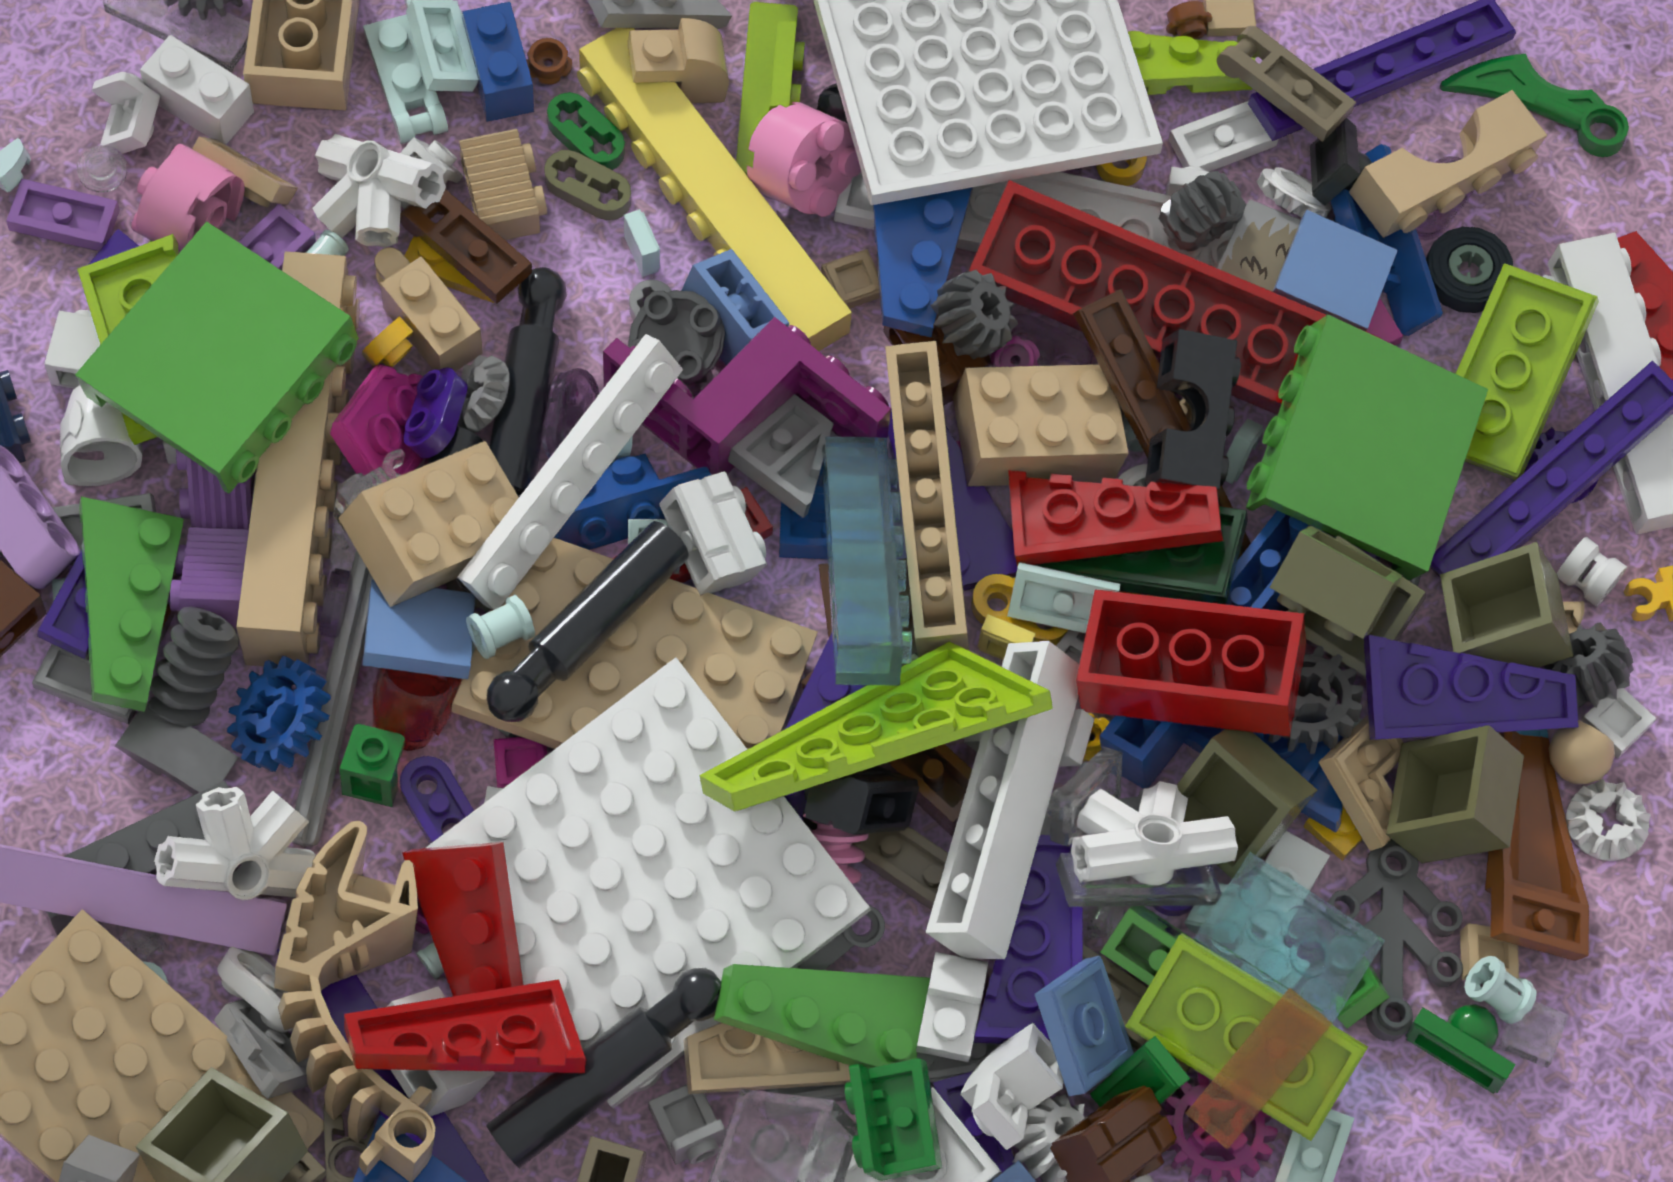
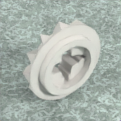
(1291, 192)
(1586, 826)

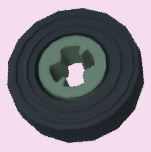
(1471, 246)

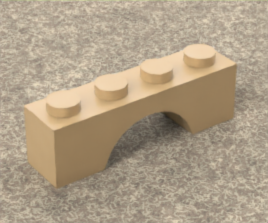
(1405, 189)

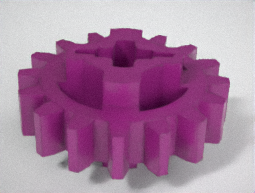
(1192, 1151)

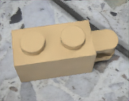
(440, 324)

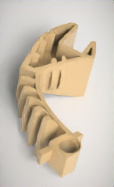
(334, 932)

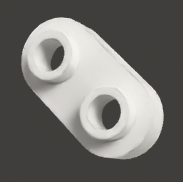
(253, 979)

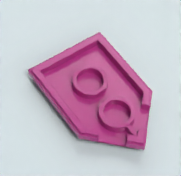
(376, 421)

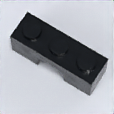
(1203, 373)

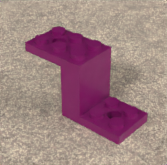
(751, 389)

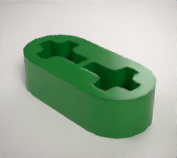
(592, 124)

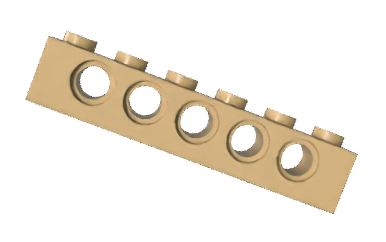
(926, 496)

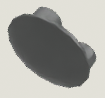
(685, 327)

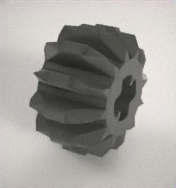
(1202, 211)
(974, 314)
(1598, 662)

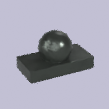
(1336, 162)

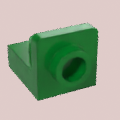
(371, 765)

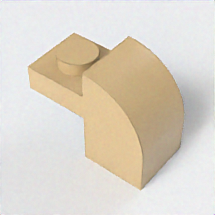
(686, 56)

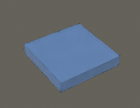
(1335, 270)
(420, 633)
(1084, 1025)

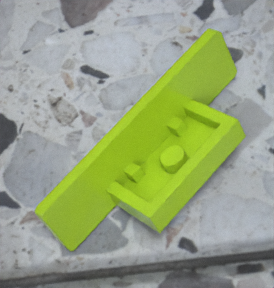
(768, 69)

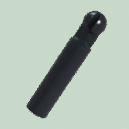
(531, 366)
(588, 621)
(609, 1066)

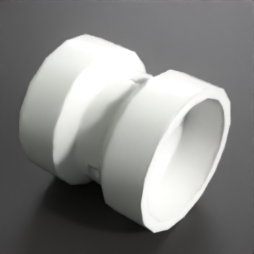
(1601, 577)

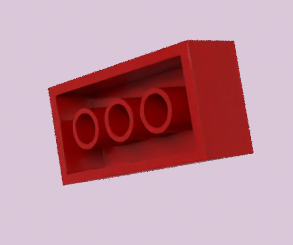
(1192, 662)

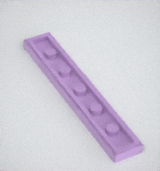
(138, 900)

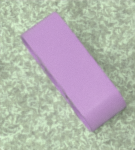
(30, 529)

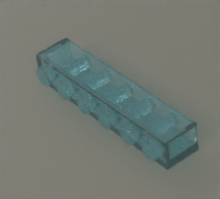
(863, 562)

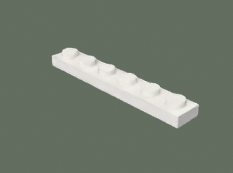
(570, 473)

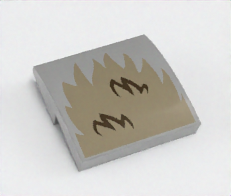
(1259, 245)

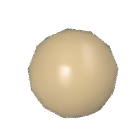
(1581, 753)

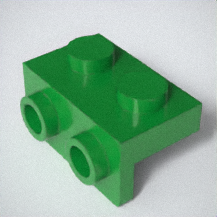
(893, 1119)

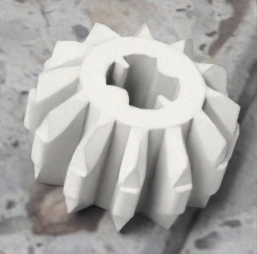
(1043, 1126)

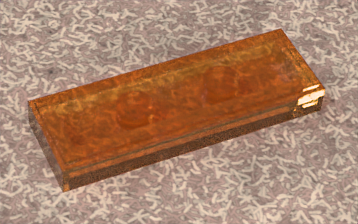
(1259, 1068)

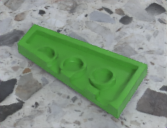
(128, 582)
(827, 1012)

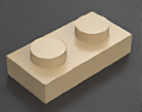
(259, 183)

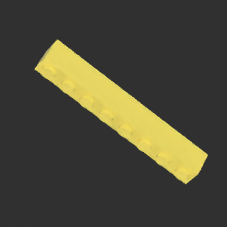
(711, 187)

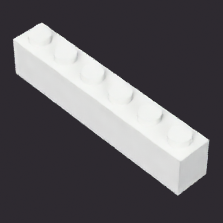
(1610, 356)
(1004, 812)

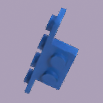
(1409, 280)
(622, 493)

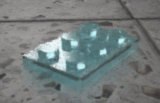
(1289, 937)

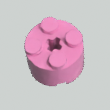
(803, 158)
(186, 195)

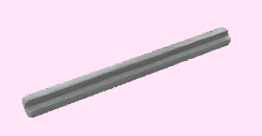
(340, 684)

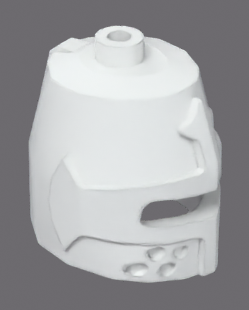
(96, 428)

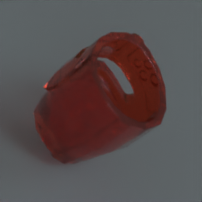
(412, 704)

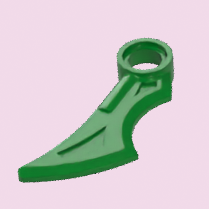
(1568, 107)

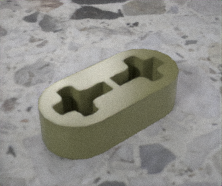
(583, 194)

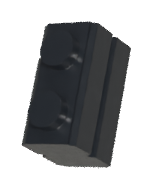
(864, 801)

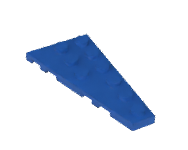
(915, 255)

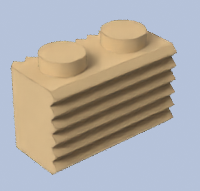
(501, 185)

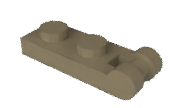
(1286, 82)

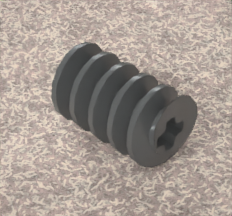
(192, 667)

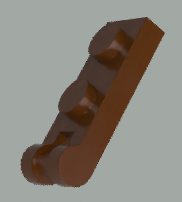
(468, 245)

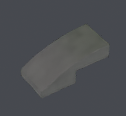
(176, 751)

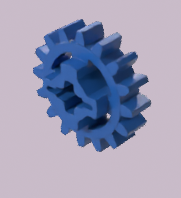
(278, 714)

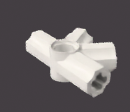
(372, 188)
(234, 839)
(1147, 841)

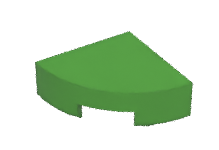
(1365, 997)

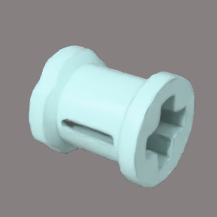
(500, 626)
(1500, 989)

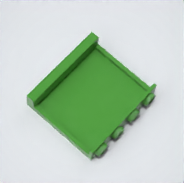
(220, 355)
(1367, 444)

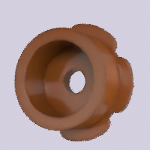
(1188, 19)
(551, 50)

